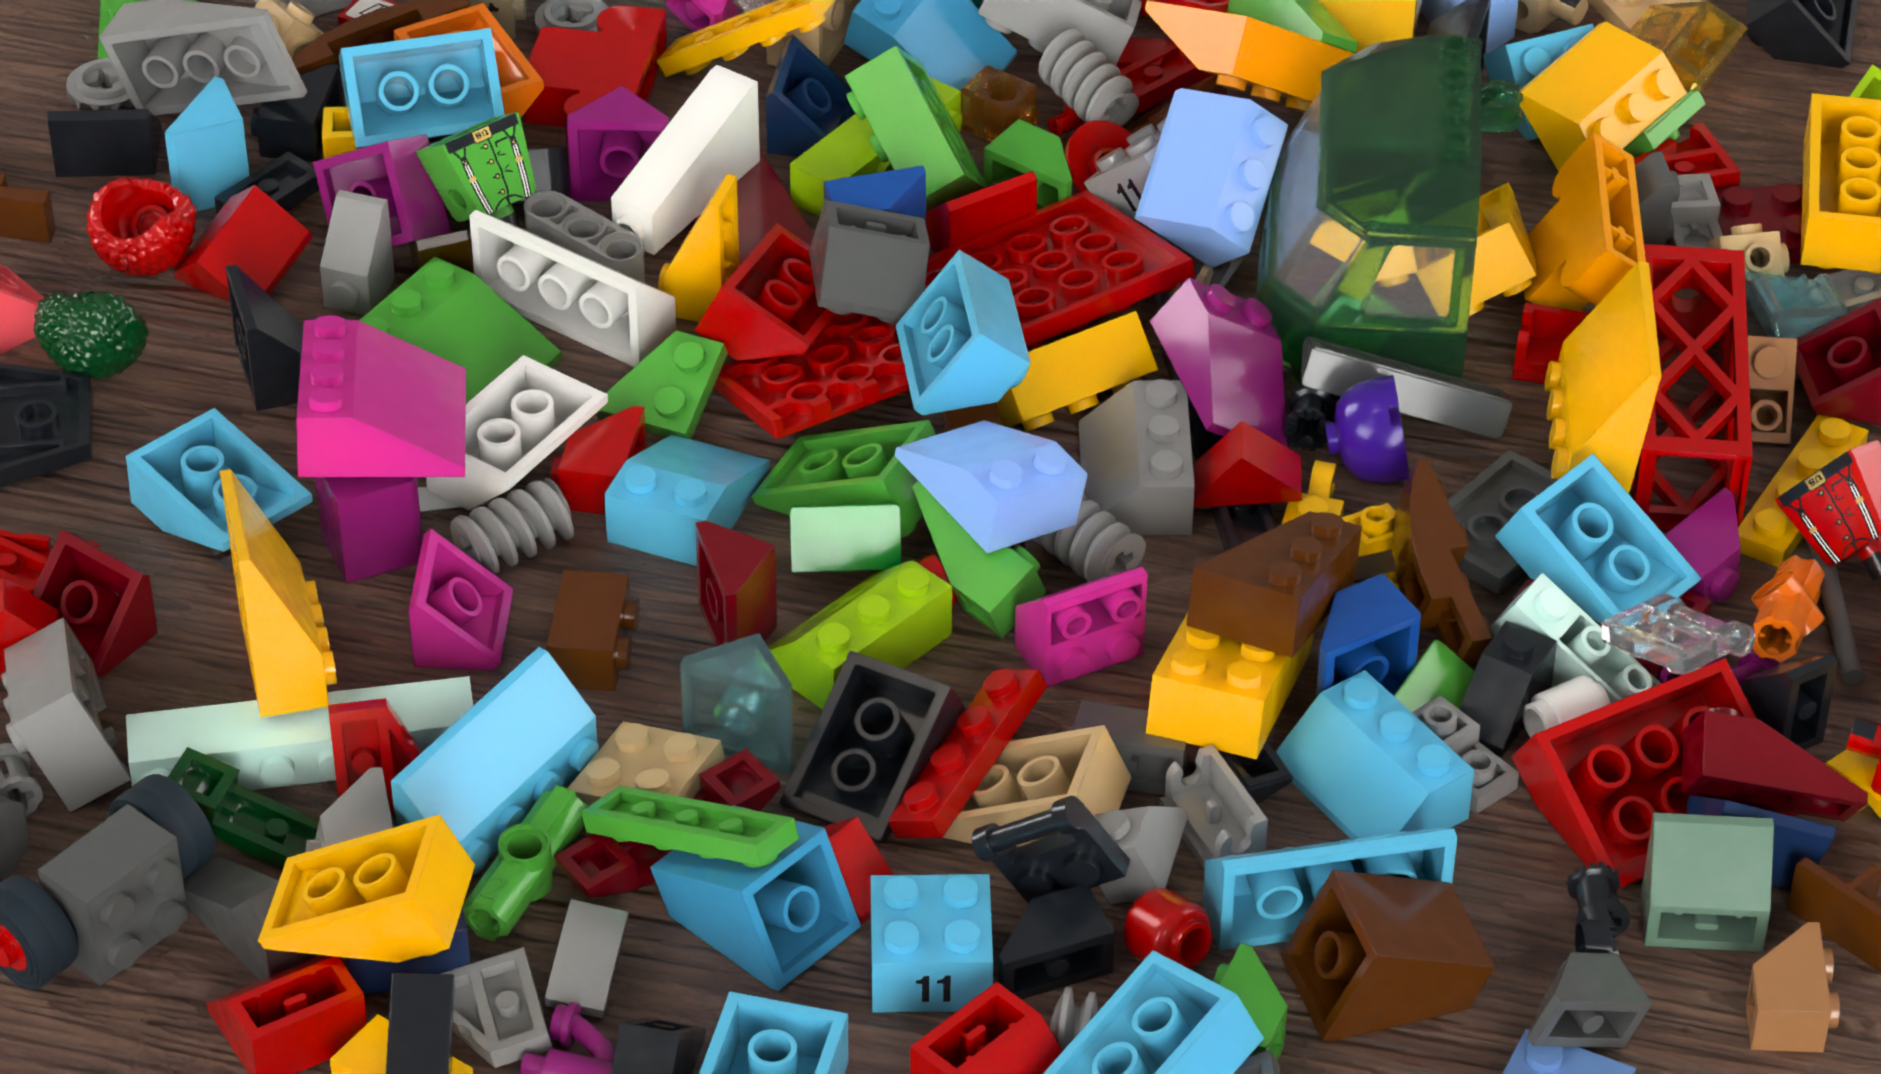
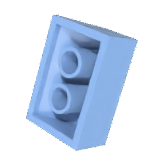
(1211, 174)

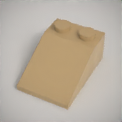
(1041, 771)

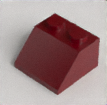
(1843, 365)

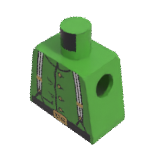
(482, 168)

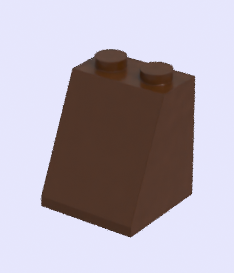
(1384, 954)

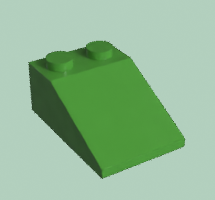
(847, 469)

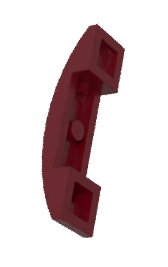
(613, 867)

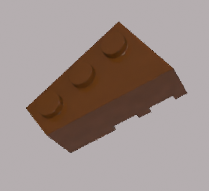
(1276, 584)

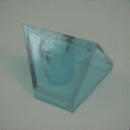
(1792, 304)

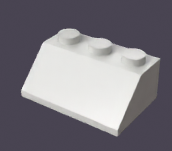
(515, 428)

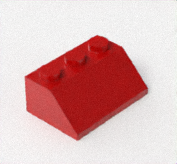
(768, 302)

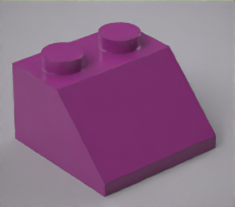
(390, 173)

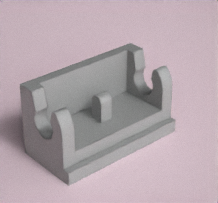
(1219, 808)

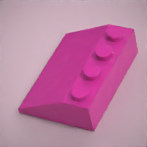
(376, 405)

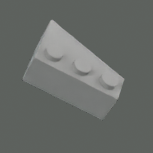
(56, 717)

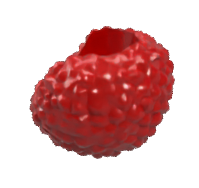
(141, 225)

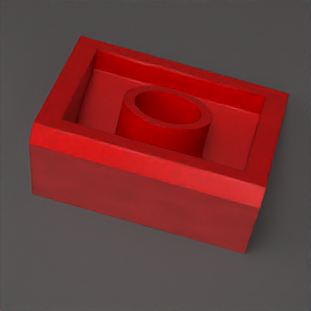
(981, 211)
(248, 233)

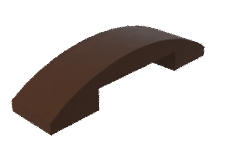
(370, 29)

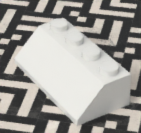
(571, 291)

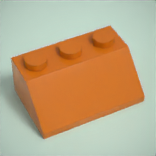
(517, 77)

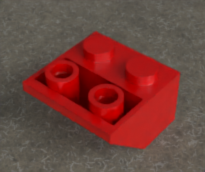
(292, 1017)
(988, 1037)

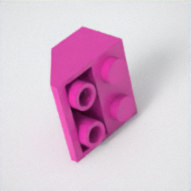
(1084, 626)

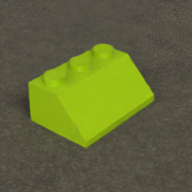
(885, 617)

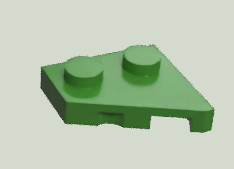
(670, 384)

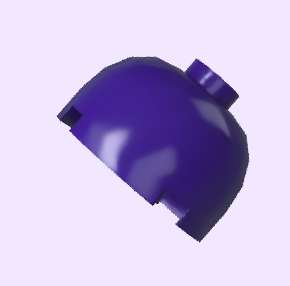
(1370, 432)

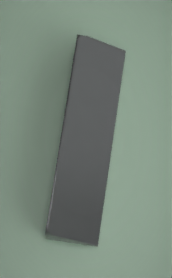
(1419, 390)

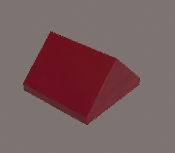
(735, 583)
(99, 598)

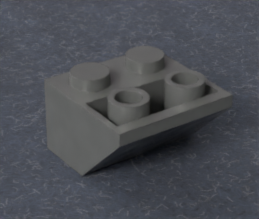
(868, 261)

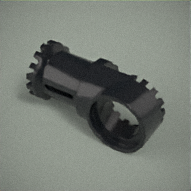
(1311, 410)
(1600, 911)

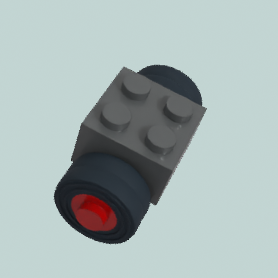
(107, 891)

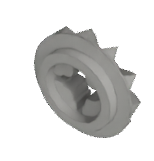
(581, 12)
(86, 91)

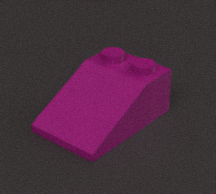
(1225, 357)

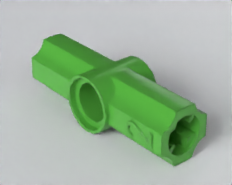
(524, 863)

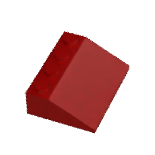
(1620, 765)

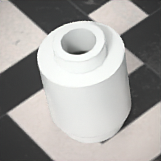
(1563, 703)

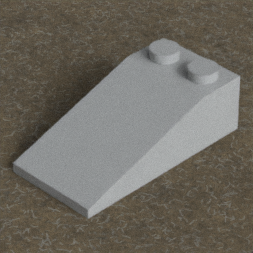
(177, 47)

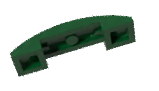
(240, 815)

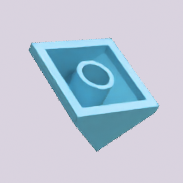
(207, 146)

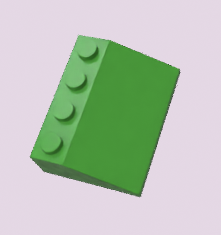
(462, 322)

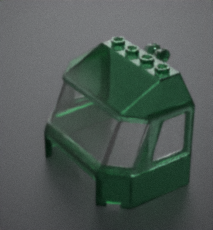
(1380, 204)

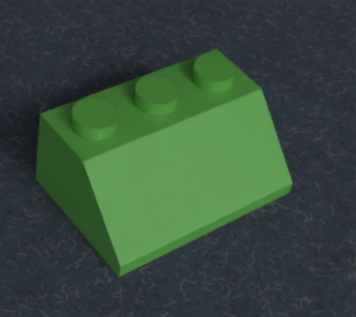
(913, 125)

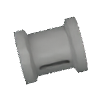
(19, 777)

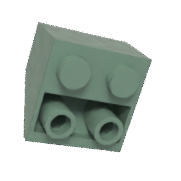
(1707, 882)

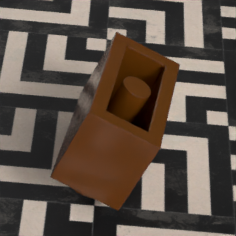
(592, 628)

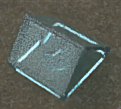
(741, 699)

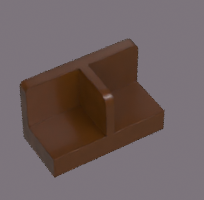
(1844, 907)

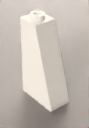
(688, 161)

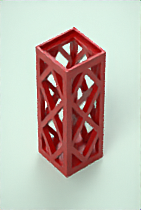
(1693, 327)

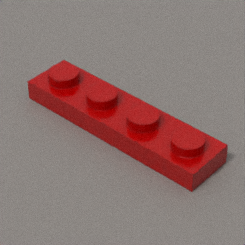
(967, 754)

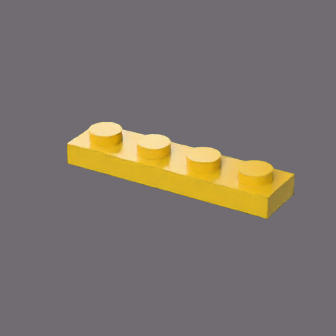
(735, 35)
(1766, 529)

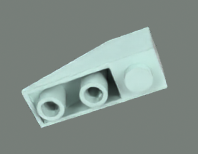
(1579, 641)

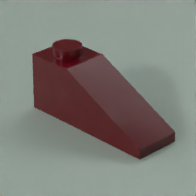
(1761, 768)

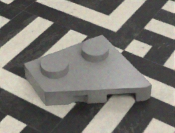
(499, 1008)

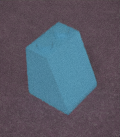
(767, 916)

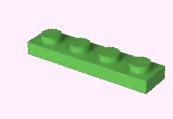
(691, 826)

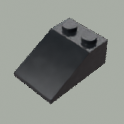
(870, 744)

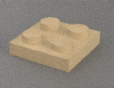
(648, 761)

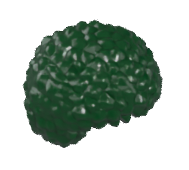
(90, 332)

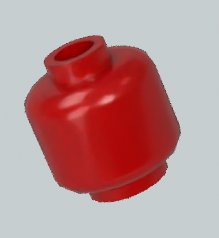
(1168, 925)

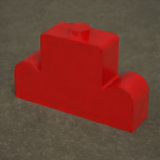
(590, 64)

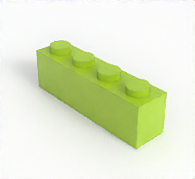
(849, 154)

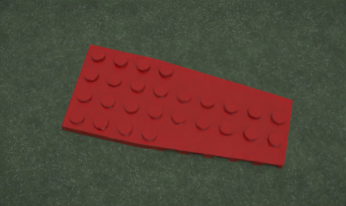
(1063, 271)

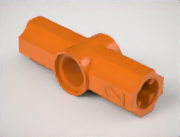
(1787, 608)

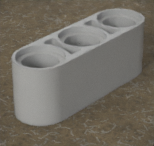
(584, 232)

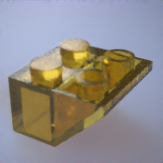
(1693, 38)

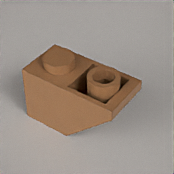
(1771, 388)
(1790, 995)

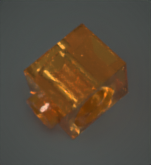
(995, 102)

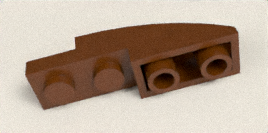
(1427, 558)

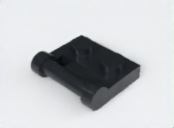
(1074, 857)

